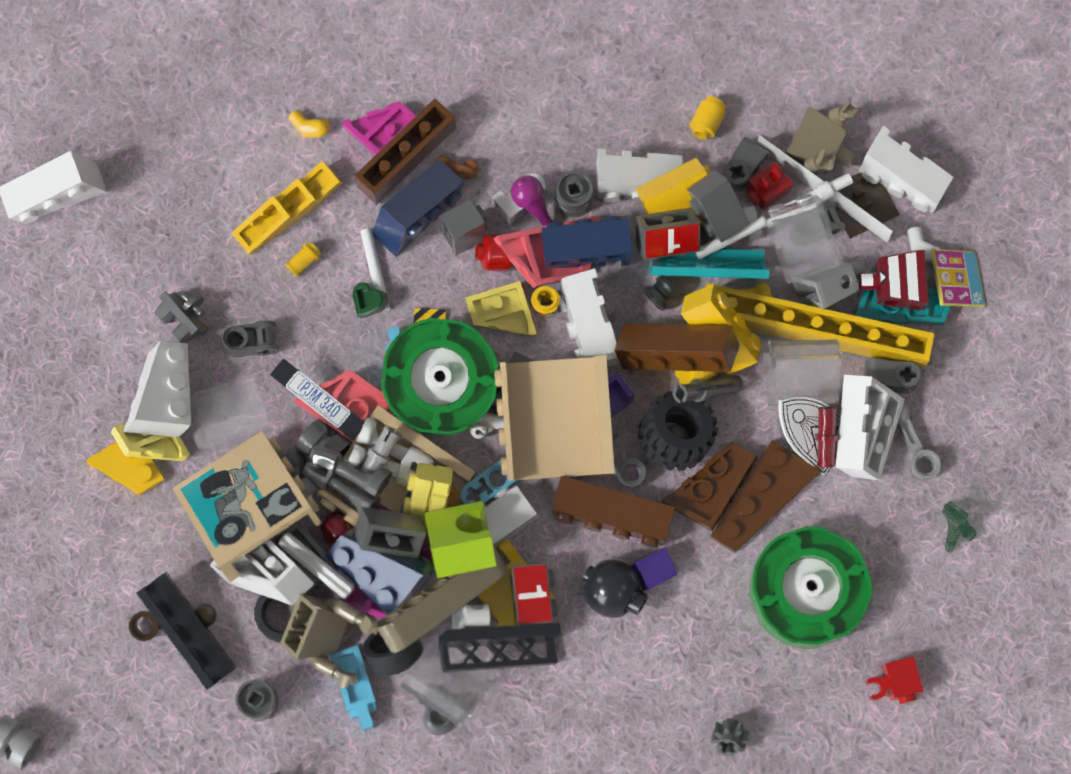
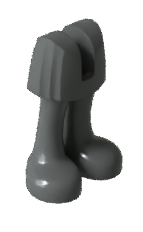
(331, 464)

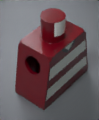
(899, 281)

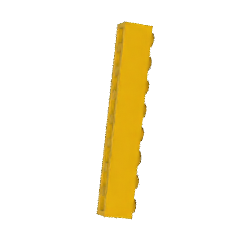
(854, 333)

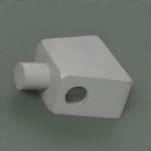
(830, 285)

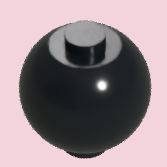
(614, 588)

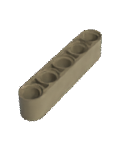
(435, 604)

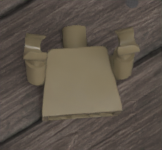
(820, 139)
(317, 631)

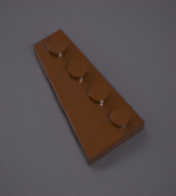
(766, 491)

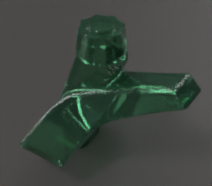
(956, 525)

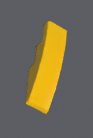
(286, 208)

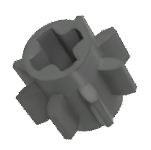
(730, 737)

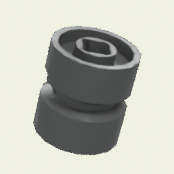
(573, 194)
(320, 435)
(256, 700)

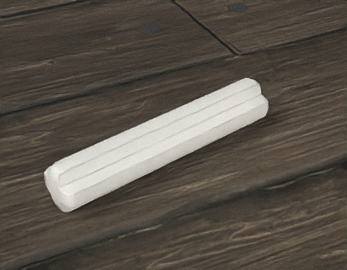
(316, 565)

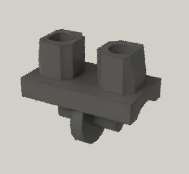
(185, 311)

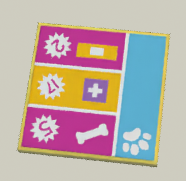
(957, 278)

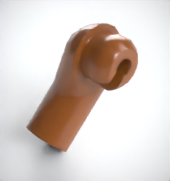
(466, 171)

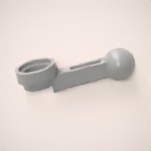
(915, 447)

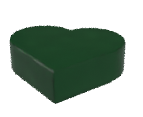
(368, 300)

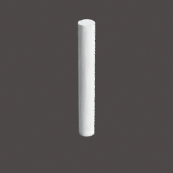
(373, 261)

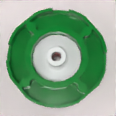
(445, 348)
(816, 559)

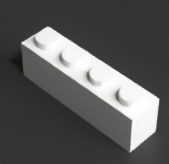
(506, 516)

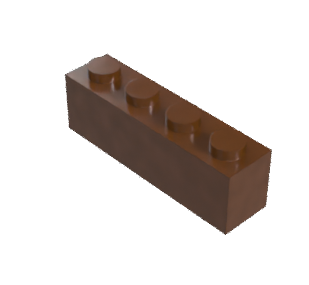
(405, 151)
(677, 347)
(612, 511)

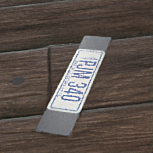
(317, 399)

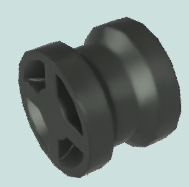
(662, 292)

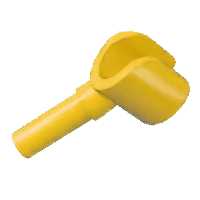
(762, 289)

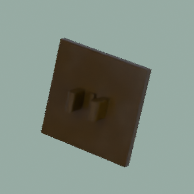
(870, 198)

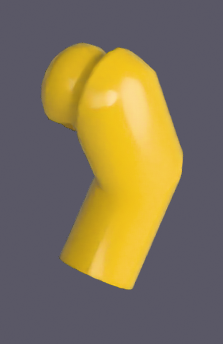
(309, 128)

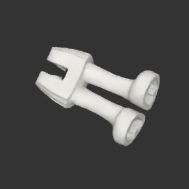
(407, 456)

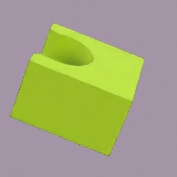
(460, 539)

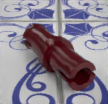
(826, 436)

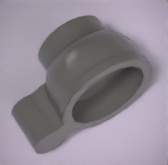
(436, 722)

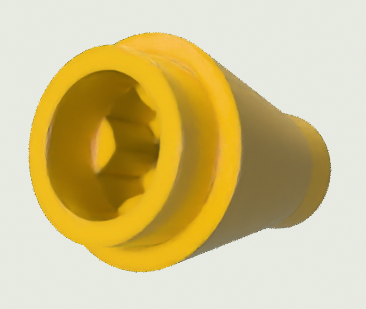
(548, 295)

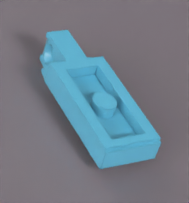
(359, 697)

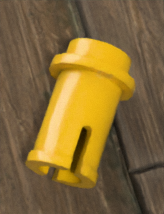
(303, 258)

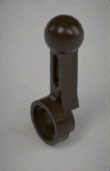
(204, 611)

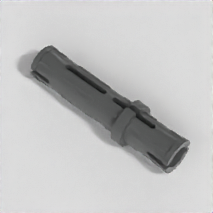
(689, 392)

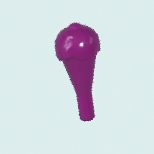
(528, 194)

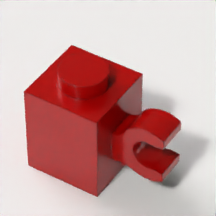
(768, 186)
(900, 680)

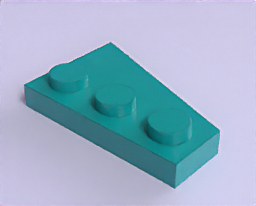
(931, 315)

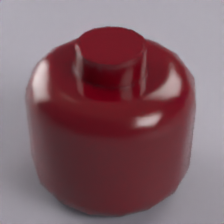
(334, 527)

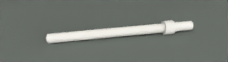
(823, 191)

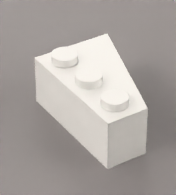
(904, 172)
(621, 175)
(52, 187)
(587, 317)
(163, 393)
(866, 426)
(270, 574)

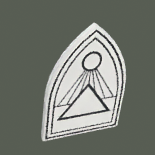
(799, 425)

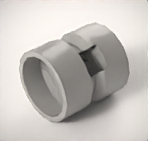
(17, 743)

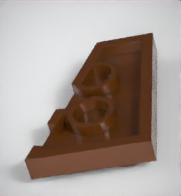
(712, 488)

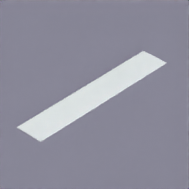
(812, 181)

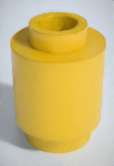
(708, 118)

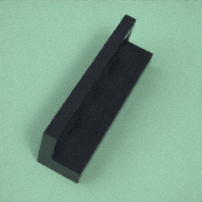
(186, 630)
(501, 636)

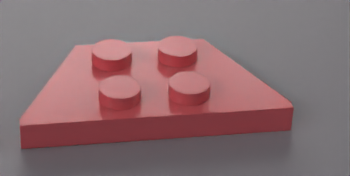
(526, 254)
(354, 394)

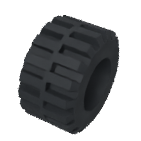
(668, 448)

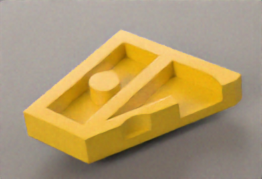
(132, 472)

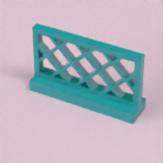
(722, 264)

